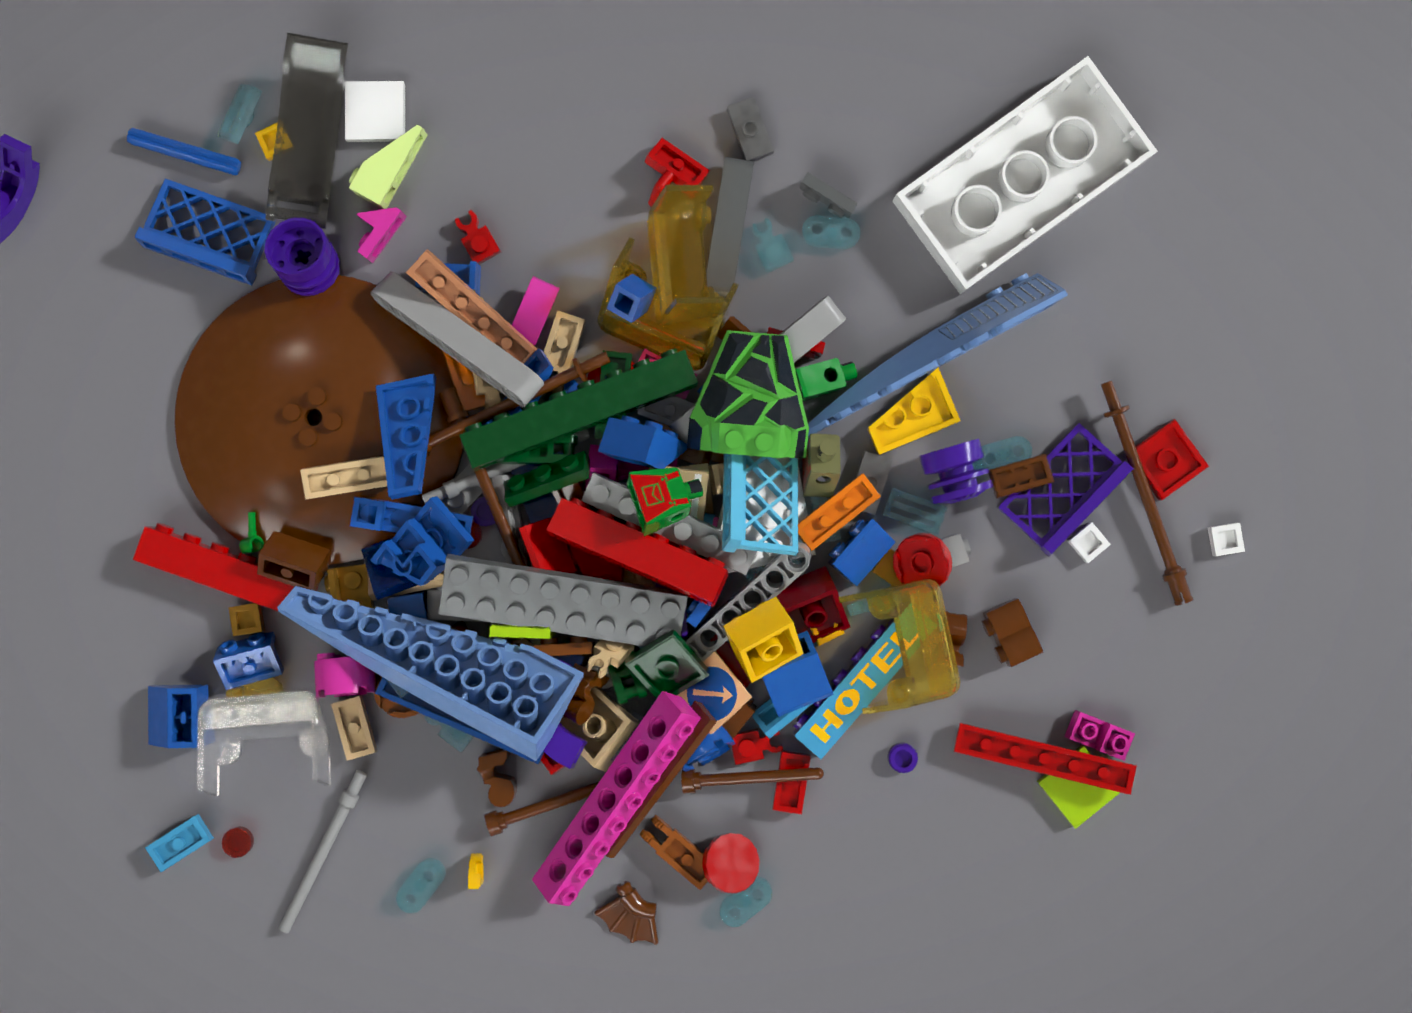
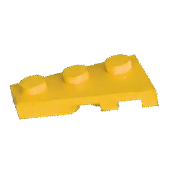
(917, 414)

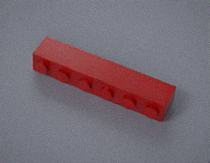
(640, 554)
(208, 565)

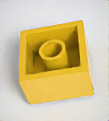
(763, 639)

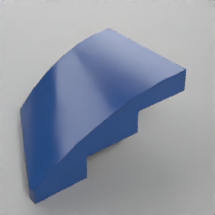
(424, 543)

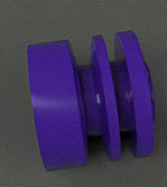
(302, 256)
(956, 472)

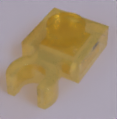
(266, 686)

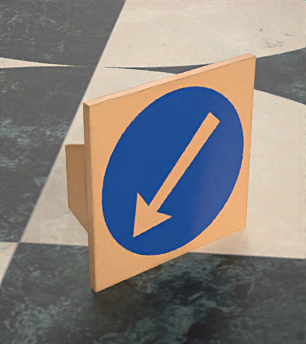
(719, 692)

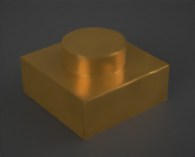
(246, 619)

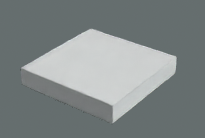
(374, 111)

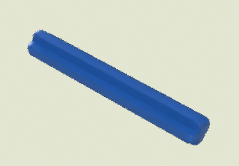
(183, 151)

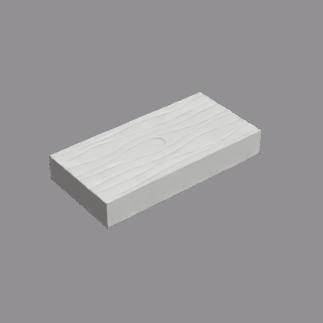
(1024, 175)

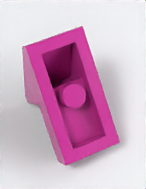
(385, 225)

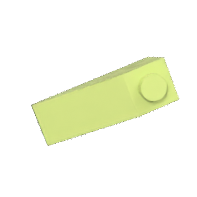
(385, 170)

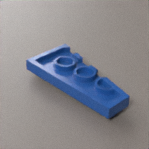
(405, 428)

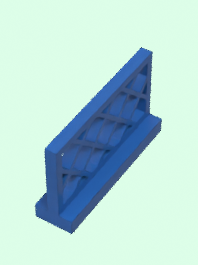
(191, 251)

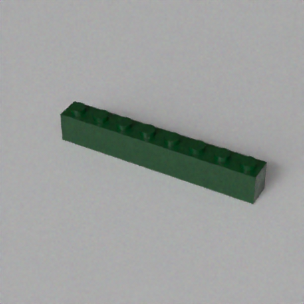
(578, 410)

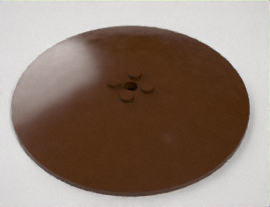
(249, 402)

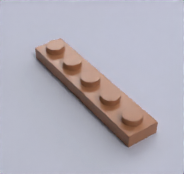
(468, 305)

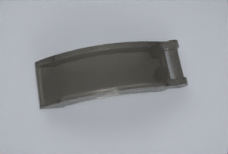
(307, 127)

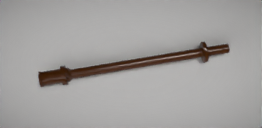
(578, 371)
(456, 414)
(1174, 573)

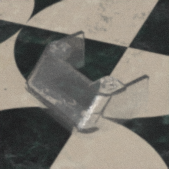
(230, 720)

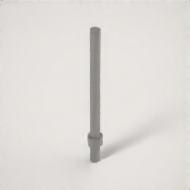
(453, 488)
(347, 801)

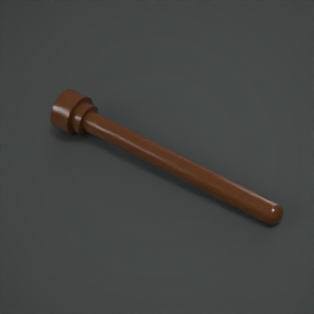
(695, 781)
(498, 821)

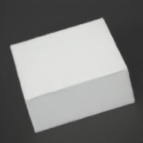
(1226, 539)
(1088, 542)

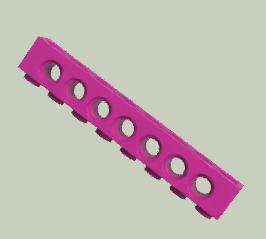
(615, 799)

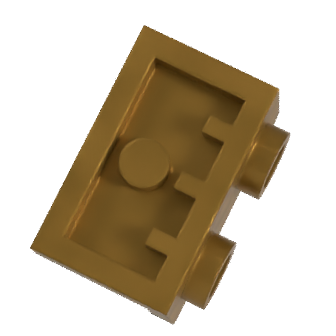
(349, 583)

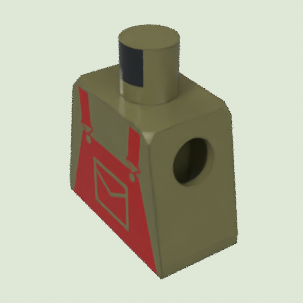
(823, 461)

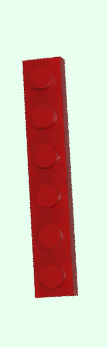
(1045, 758)

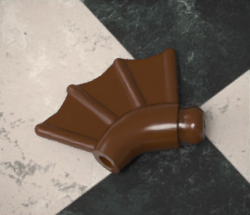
(630, 915)

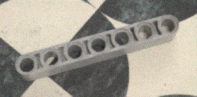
(802, 336)
(457, 339)
(741, 605)

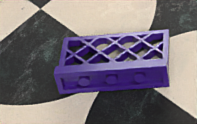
(1084, 506)

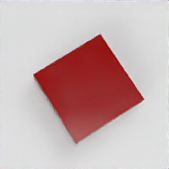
(1169, 459)

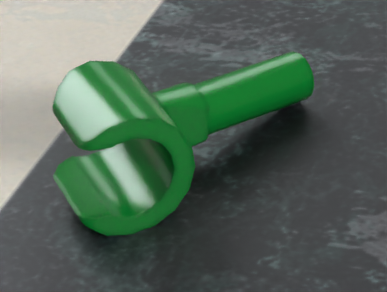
(253, 542)

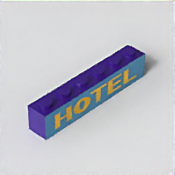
(852, 691)

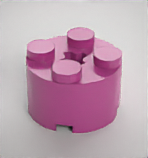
(342, 676)

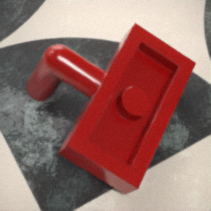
(674, 167)

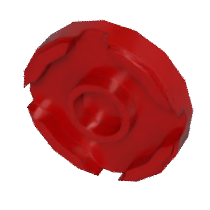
(922, 558)
(731, 863)

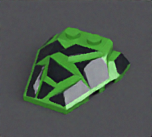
(751, 400)

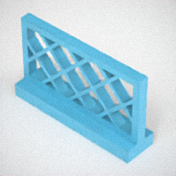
(735, 508)

